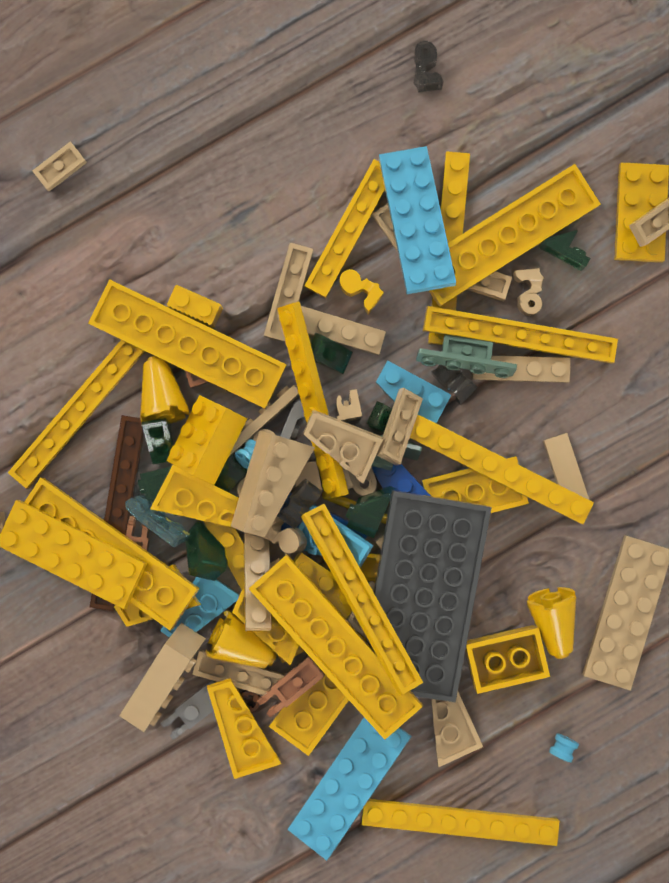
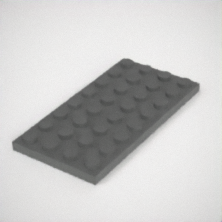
(431, 583)

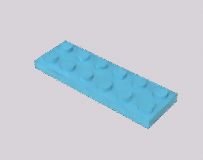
(417, 220)
(347, 787)

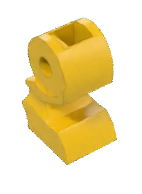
(352, 285)

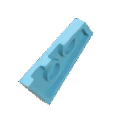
(214, 599)

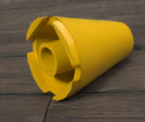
(161, 393)
(555, 619)
(238, 646)

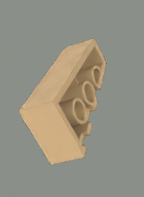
(268, 481)
(163, 677)

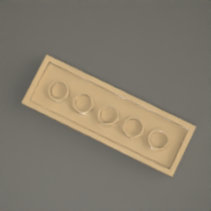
(627, 613)

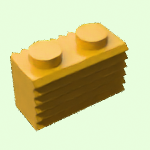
(195, 306)

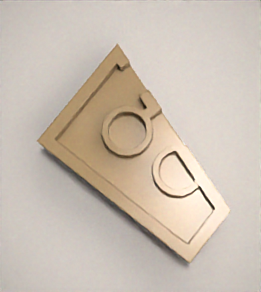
(346, 443)
(453, 730)

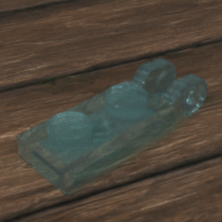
(157, 521)

